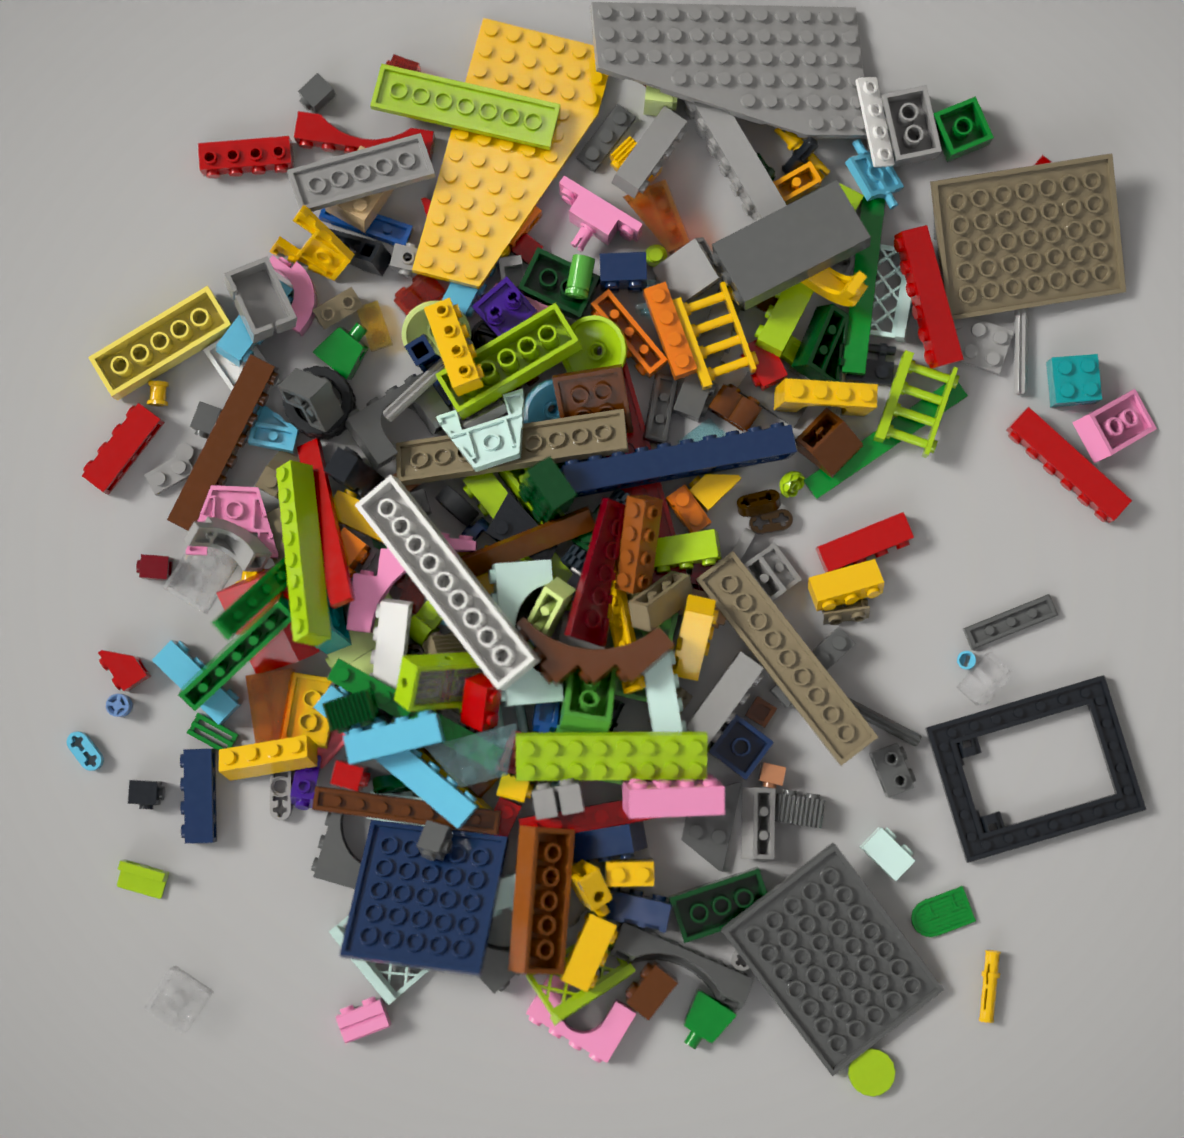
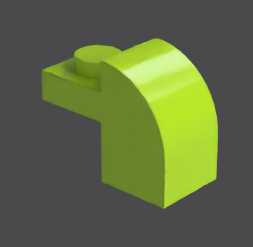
(424, 623)

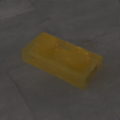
(373, 320)

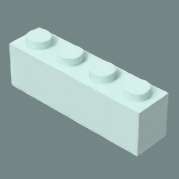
(662, 697)

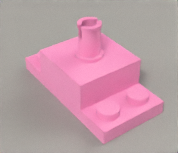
(596, 216)

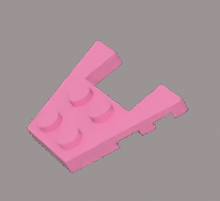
(240, 506)

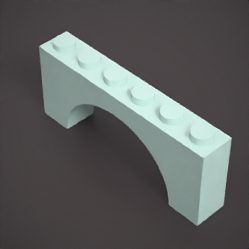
(511, 586)

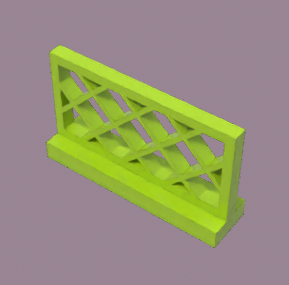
(582, 998)

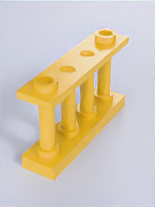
(692, 331)

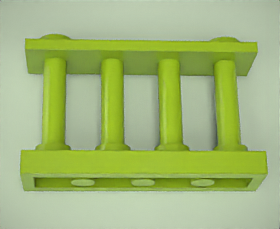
(901, 387)

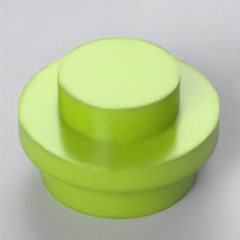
(655, 255)

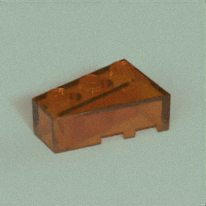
(661, 215)
(268, 702)

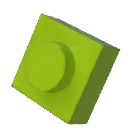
(790, 350)

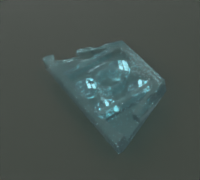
(477, 755)

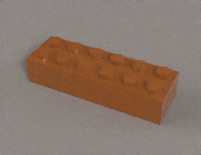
(541, 900)

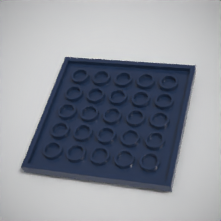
(424, 909)

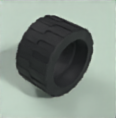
(348, 405)

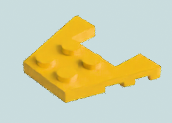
(322, 251)

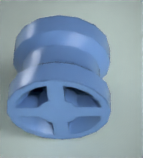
(114, 705)

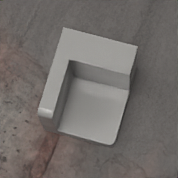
(512, 268)

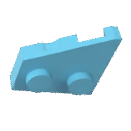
(273, 432)

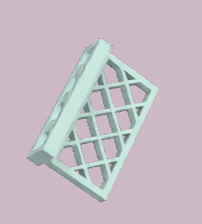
(904, 302)
(373, 975)

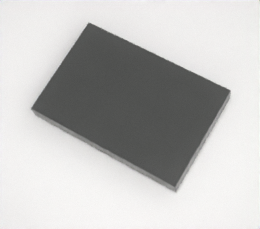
(766, 398)

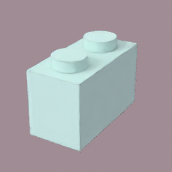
(888, 853)

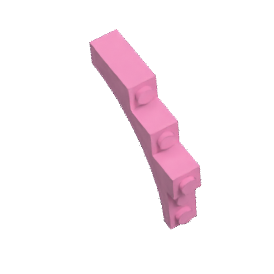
(372, 589)

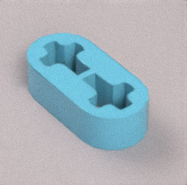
(89, 747)

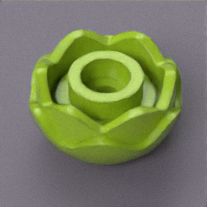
(791, 483)

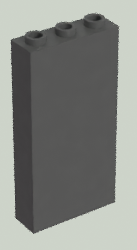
(790, 245)

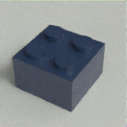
(623, 271)
(740, 747)

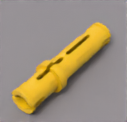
(794, 143)
(989, 987)

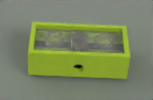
(434, 680)

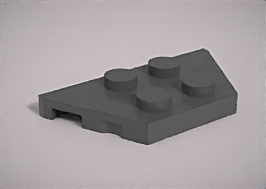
(711, 833)

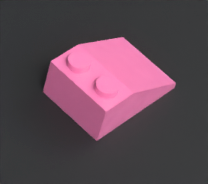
(1114, 426)

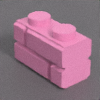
(363, 1019)

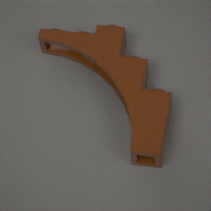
(594, 664)

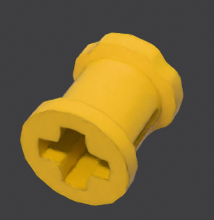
(157, 393)

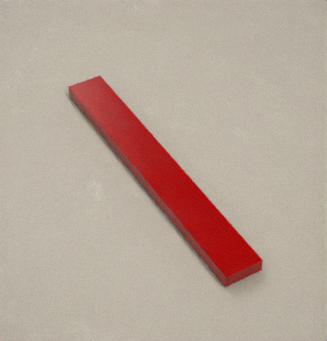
(334, 558)

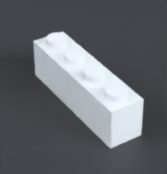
(391, 639)

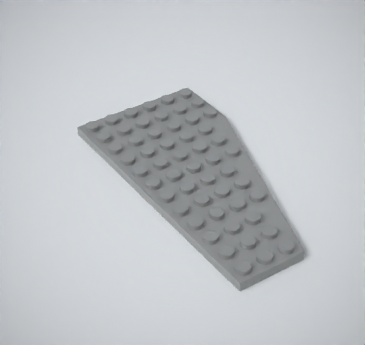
(751, 60)

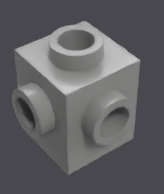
(399, 259)

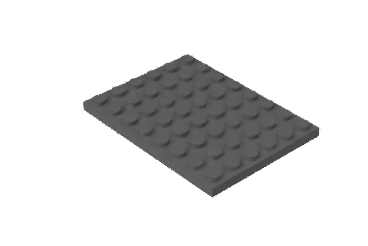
(832, 959)

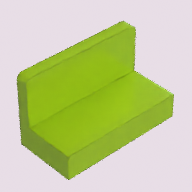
(142, 878)

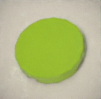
(872, 1072)

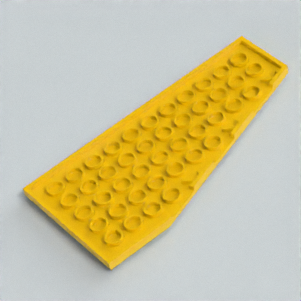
(495, 183)

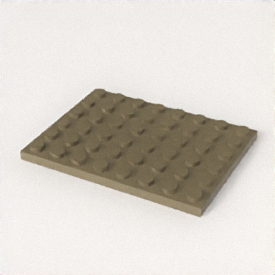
(1029, 236)

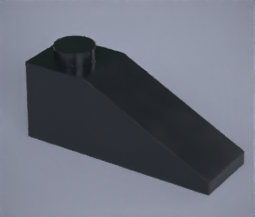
(369, 254)

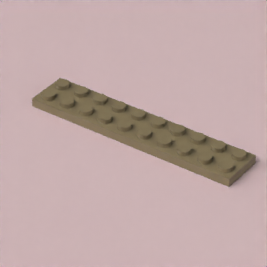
(559, 438)
(787, 658)

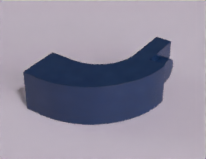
(424, 355)

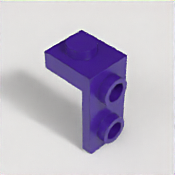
(304, 786)

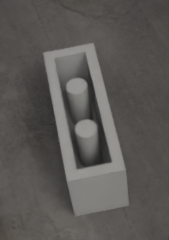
(758, 823)

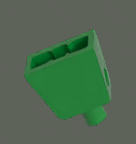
(344, 350)
(706, 1019)

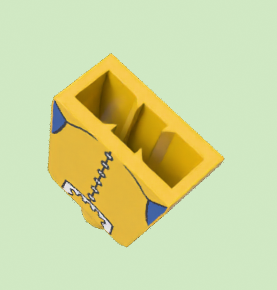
(590, 888)

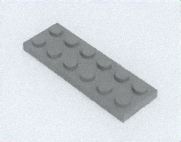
(361, 173)

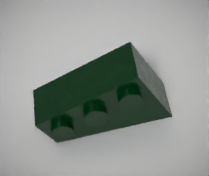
(822, 345)

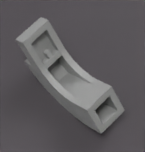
(231, 539)

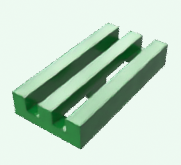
(195, 724)

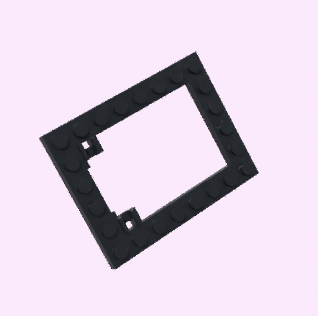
(973, 829)

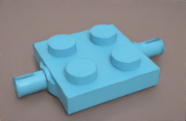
(873, 181)

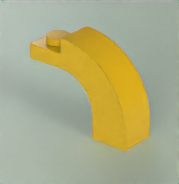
(838, 287)

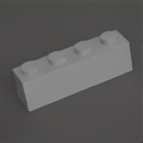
(649, 152)

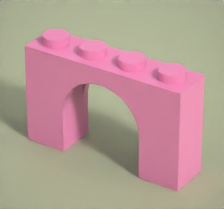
(598, 1041)

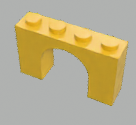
(853, 398)

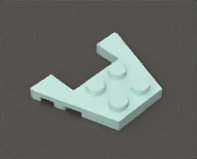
(491, 441)

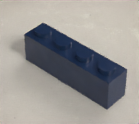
(199, 795)

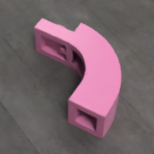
(304, 292)

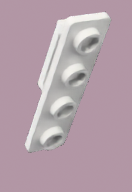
(875, 122)

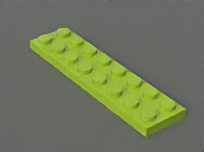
(465, 106)
(611, 756)

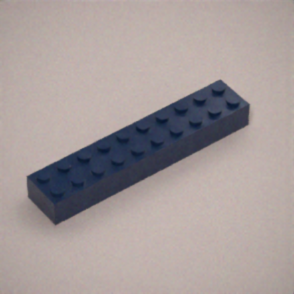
(680, 460)

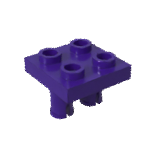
(504, 307)

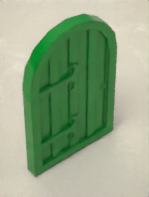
(942, 913)

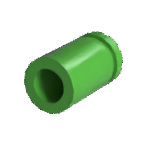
(580, 276)

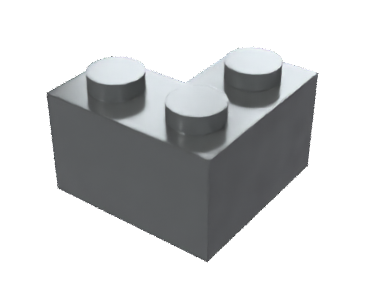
(313, 396)

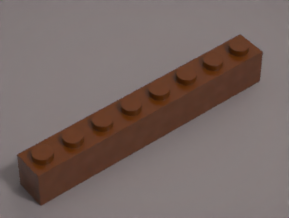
(225, 439)

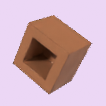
(771, 775)

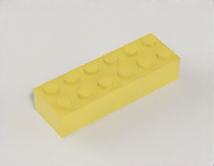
(161, 343)

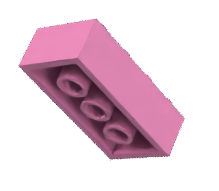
(673, 797)

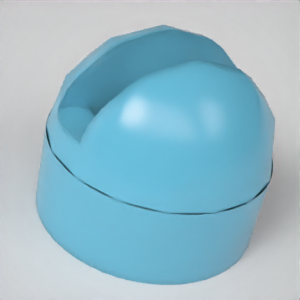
(962, 658)

